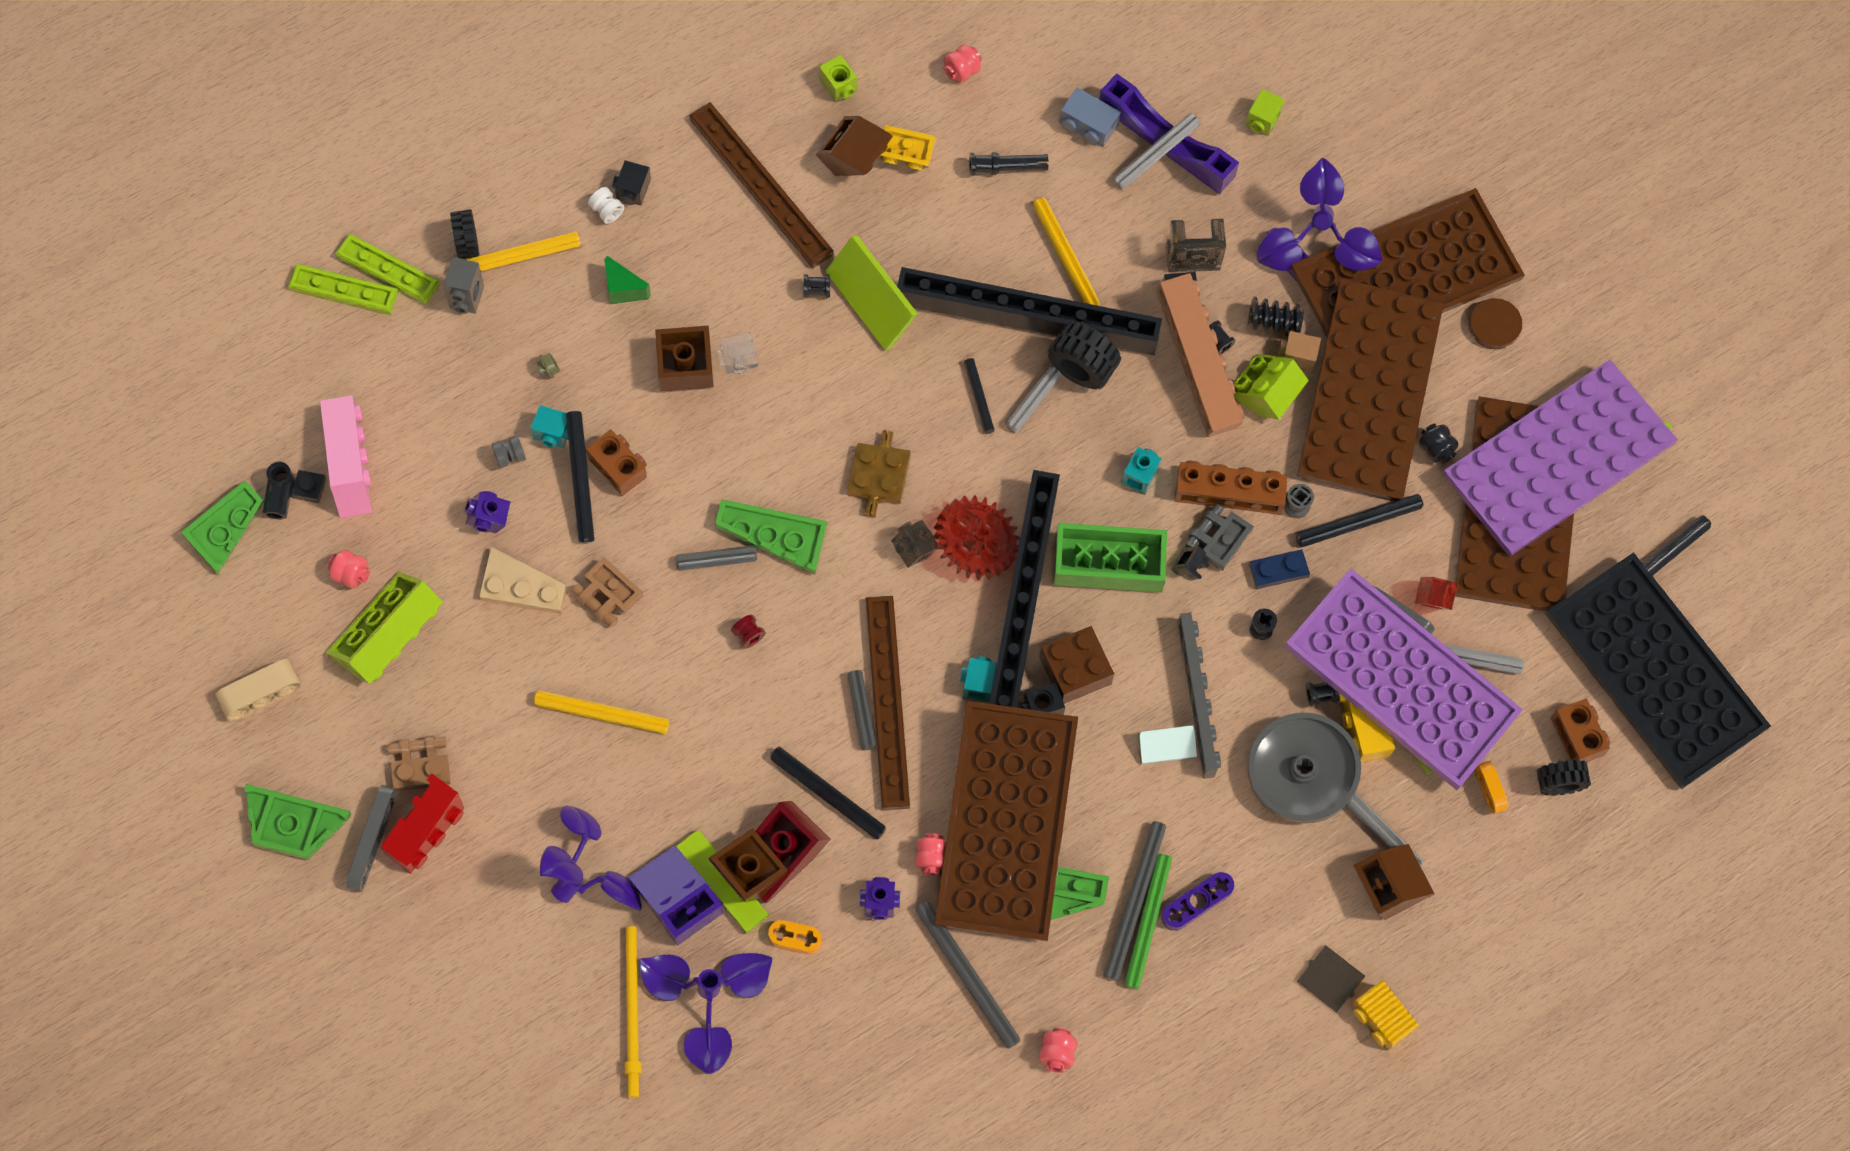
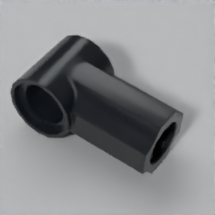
(278, 492)

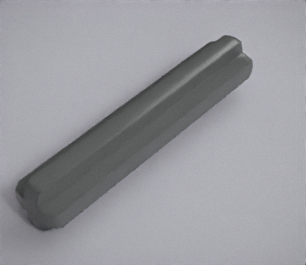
(716, 557)
(861, 710)

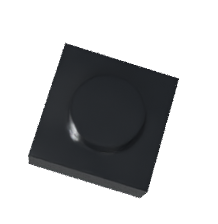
(308, 486)

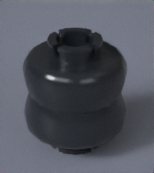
(1438, 443)

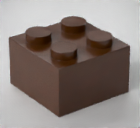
(684, 358)
(1077, 664)

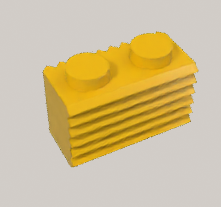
(1384, 1015)

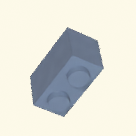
(1089, 117)

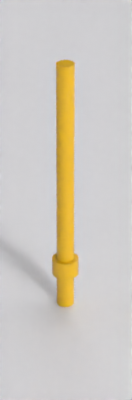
(633, 1066)

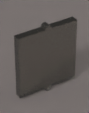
(1331, 978)

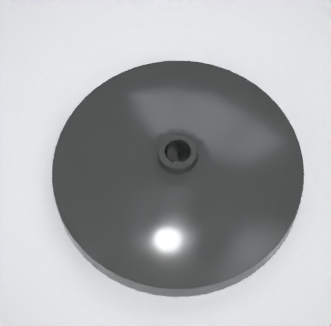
(1311, 744)

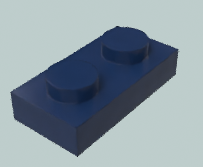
(1279, 569)

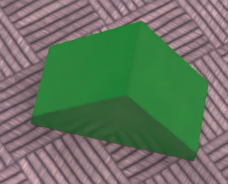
(623, 284)

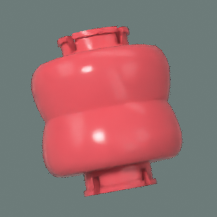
(962, 63)
(348, 569)
(930, 854)
(1058, 1050)

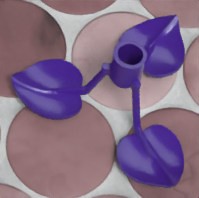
(1321, 186)
(558, 864)
(667, 974)

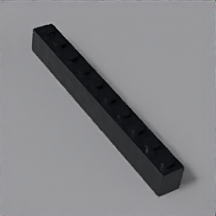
(1026, 309)
(1024, 589)

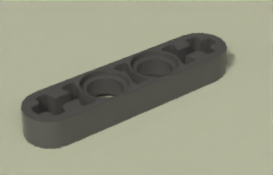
(371, 838)

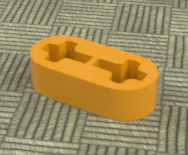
(1491, 787)
(796, 930)

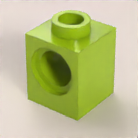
(838, 69)
(1265, 112)

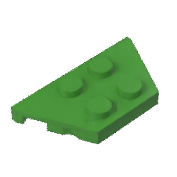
(291, 823)

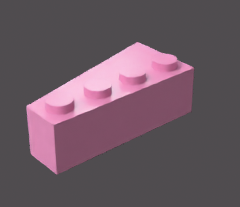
(346, 456)

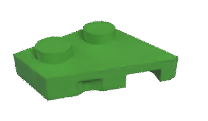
(1077, 892)

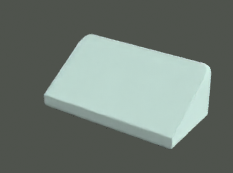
(1167, 744)

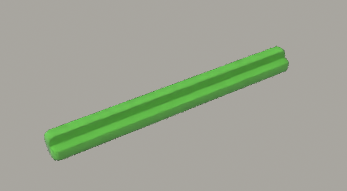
(1148, 921)

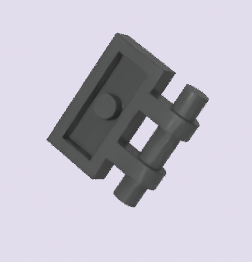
(1227, 539)

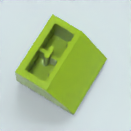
(1269, 385)

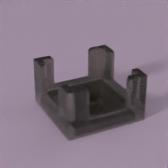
(1195, 254)

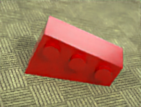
(424, 825)

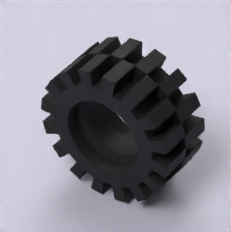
(464, 234)
(1563, 777)

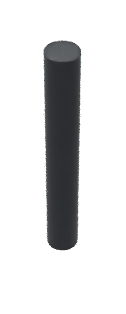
(979, 396)

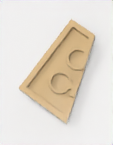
(519, 585)

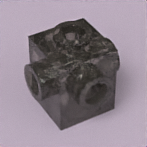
(914, 543)

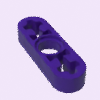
(1219, 897)

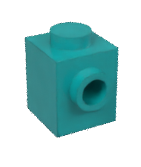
(550, 427)
(1141, 470)
(978, 678)

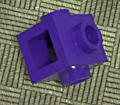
(487, 512)
(879, 908)

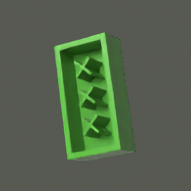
(1110, 557)

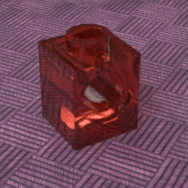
(1436, 593)

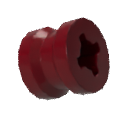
(748, 631)

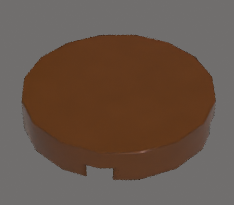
(1495, 323)

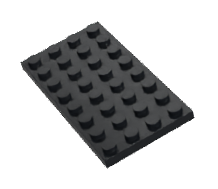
(1658, 670)

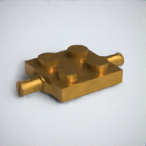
(879, 473)

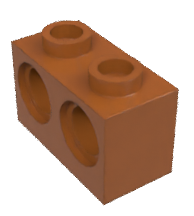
(611, 465)
(1574, 734)

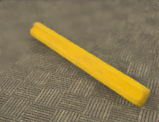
(527, 251)
(1065, 252)
(601, 712)

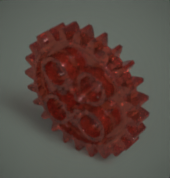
(976, 537)

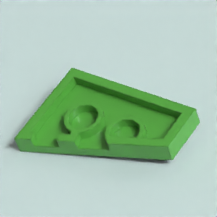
(223, 525)

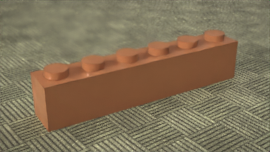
(1200, 355)

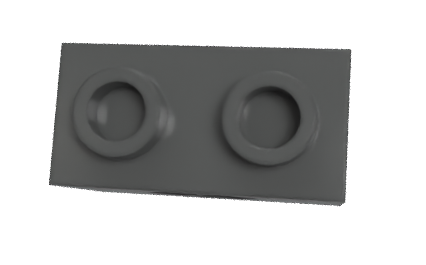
(464, 285)

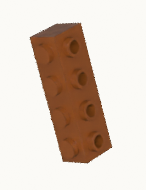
(1231, 487)

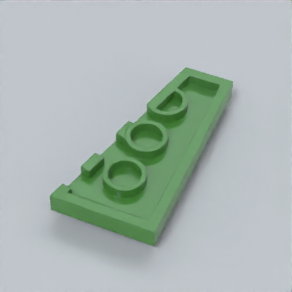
(776, 532)

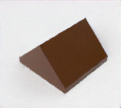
(749, 866)

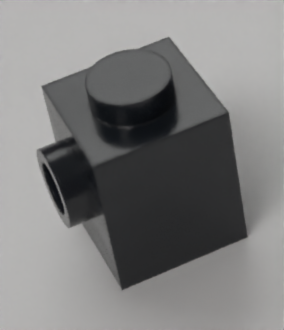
(632, 183)

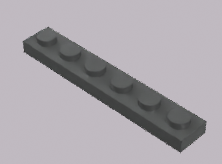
(1200, 705)

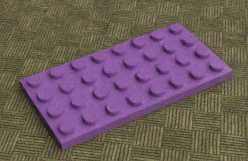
(1559, 457)
(1403, 678)

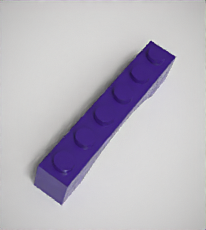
(1203, 161)

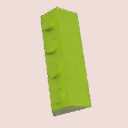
(385, 627)

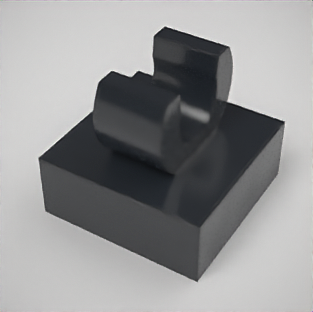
(1189, 561)

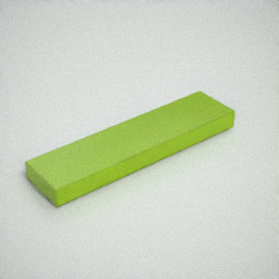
(387, 269)
(343, 289)
(697, 852)

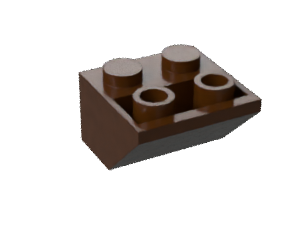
(853, 146)
(1393, 880)

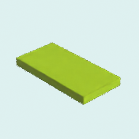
(871, 292)

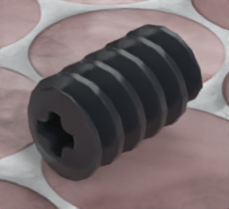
(1275, 316)

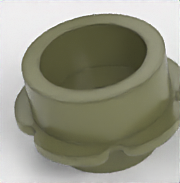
(547, 365)

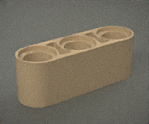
(258, 690)

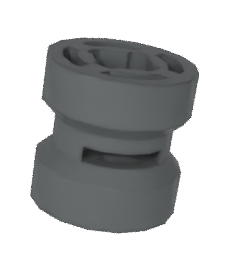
(514, 448)
(1296, 506)

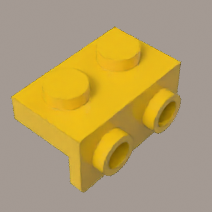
(909, 147)

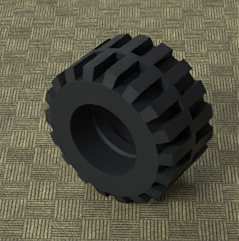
(1084, 355)

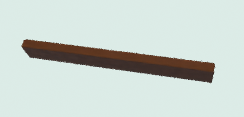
(761, 185)
(887, 703)

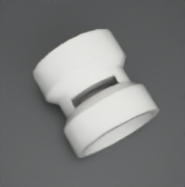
(606, 205)

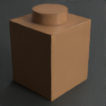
(1302, 349)

